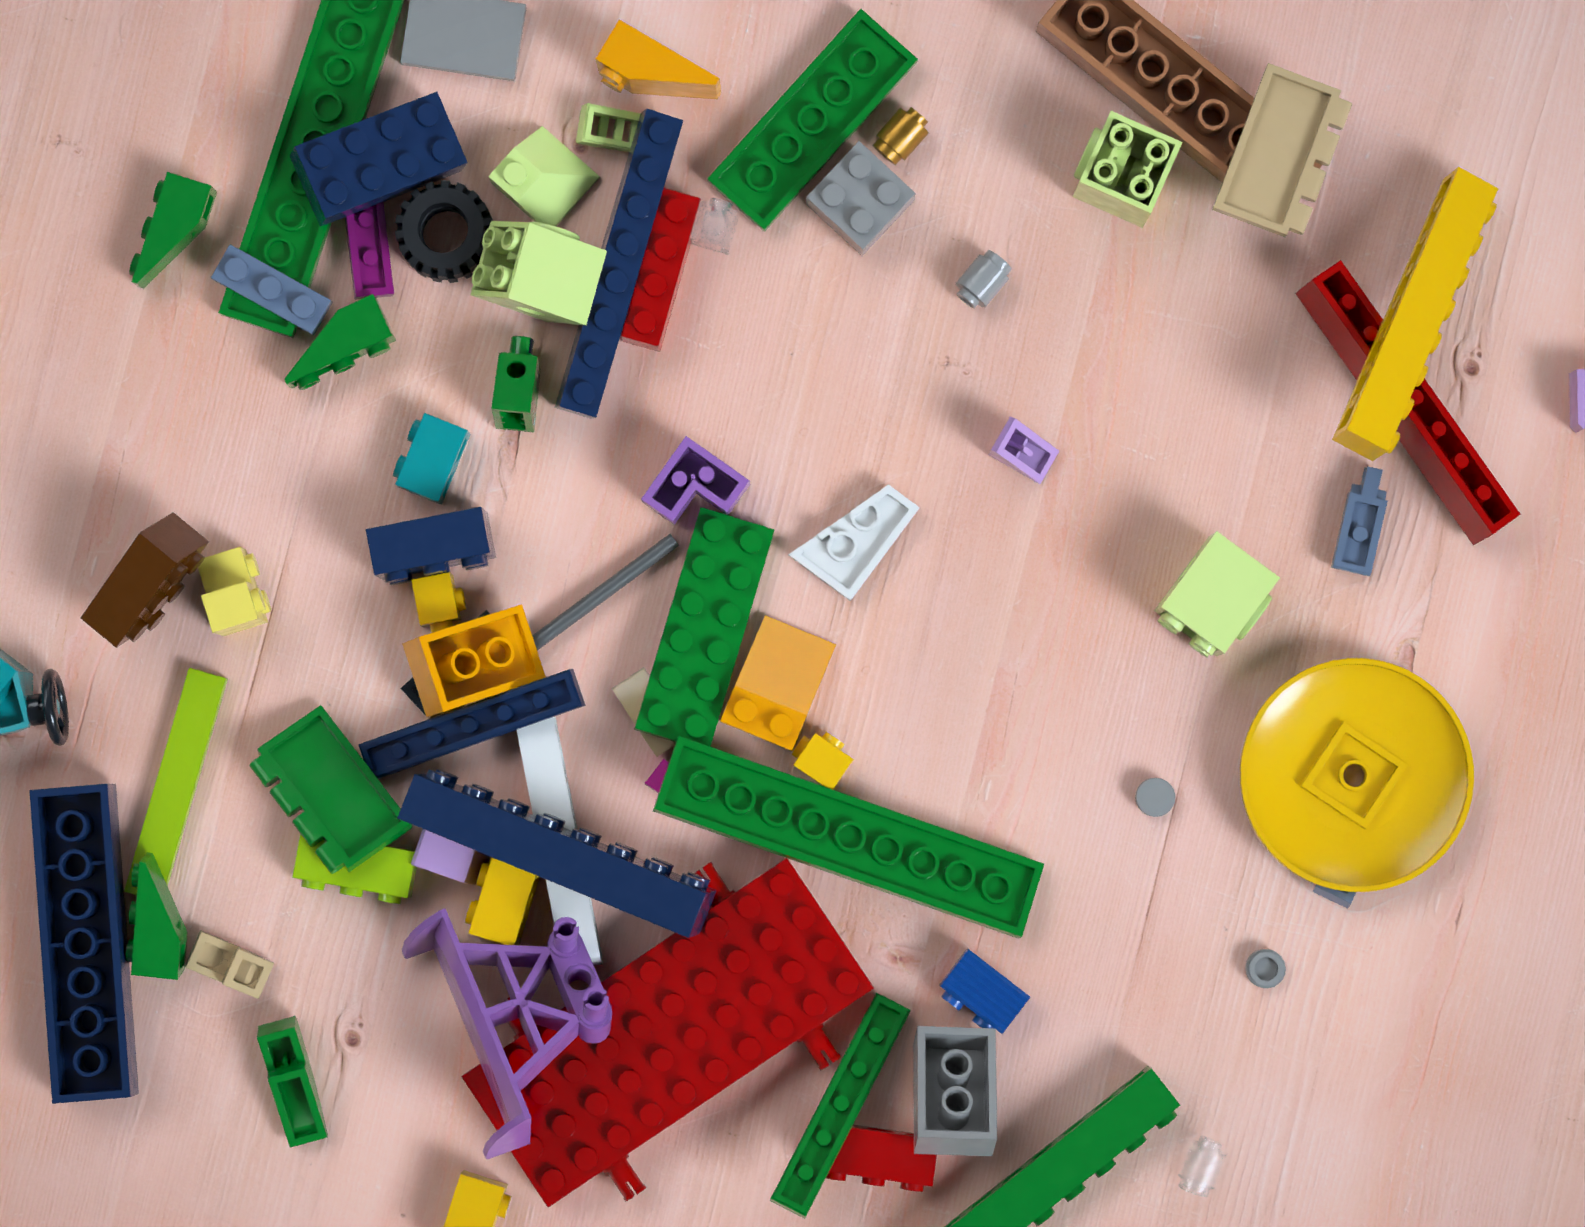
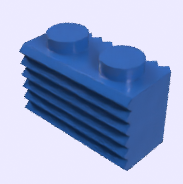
(983, 991)

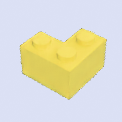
(232, 592)

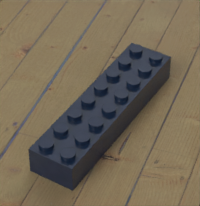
(556, 853)
(84, 943)

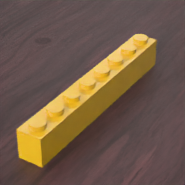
(1415, 315)

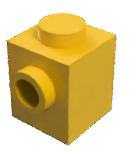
(438, 601)
(822, 759)

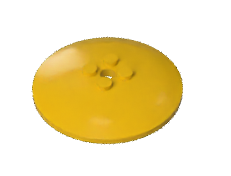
(1412, 765)

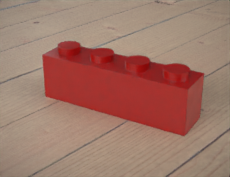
(661, 270)

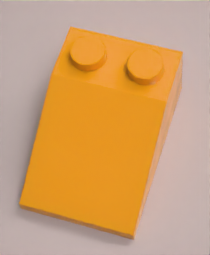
(649, 68)
(473, 660)
(778, 683)

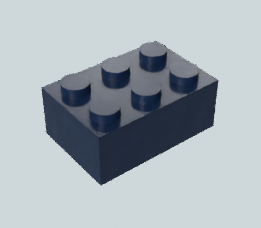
(431, 545)

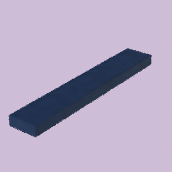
(473, 724)

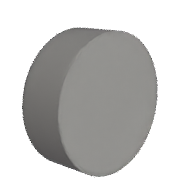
(1155, 797)
(1265, 968)

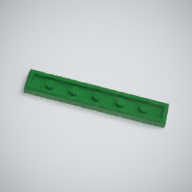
(840, 1106)

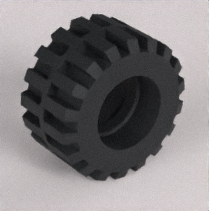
(421, 209)

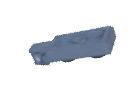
(1361, 525)

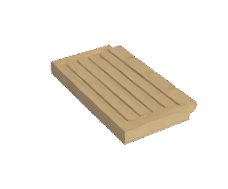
(1278, 152)

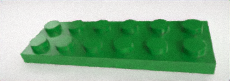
(812, 120)
(704, 628)

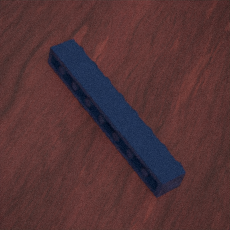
(625, 247)

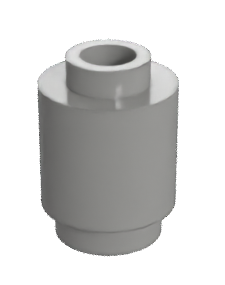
(983, 279)

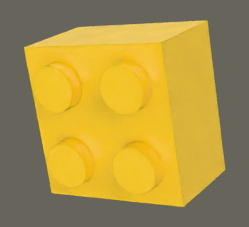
(503, 902)

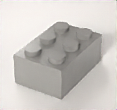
(954, 1091)

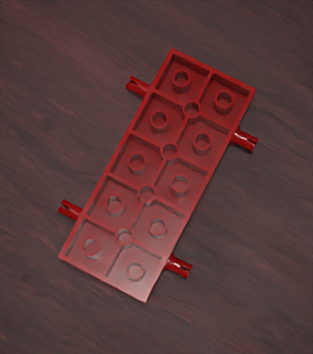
(683, 1030)

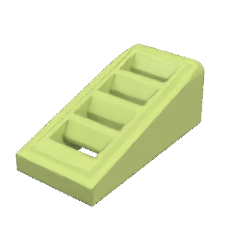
(584, 135)

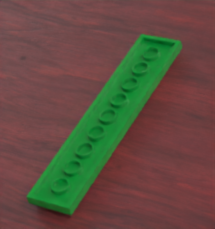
(327, 94)
(848, 837)

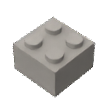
(860, 198)

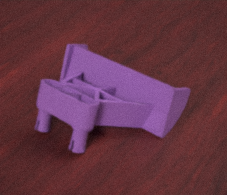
(587, 1014)

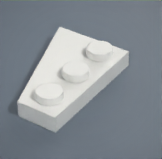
(857, 542)

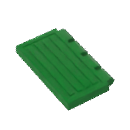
(332, 789)

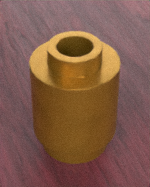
(901, 135)

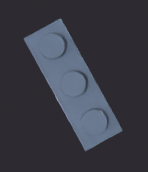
(271, 289)

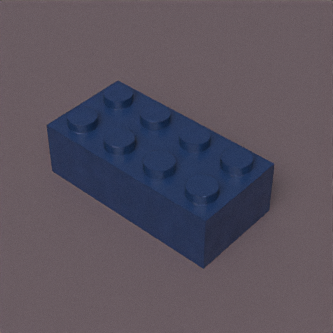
(378, 158)

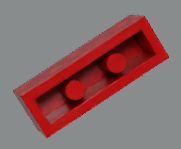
(883, 1156)

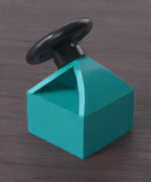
(22, 709)

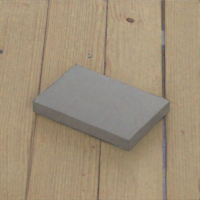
(465, 37)

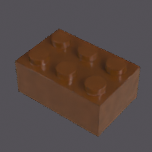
(146, 580)

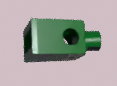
(516, 398)

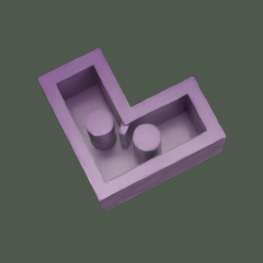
(694, 472)

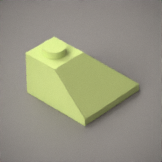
(543, 177)

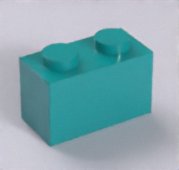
(431, 458)

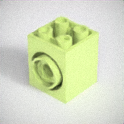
(1125, 168)
(538, 271)
(1217, 596)

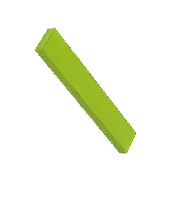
(179, 771)

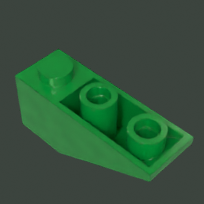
(177, 220)
(346, 337)
(159, 929)

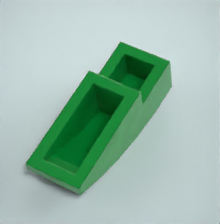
(292, 1081)

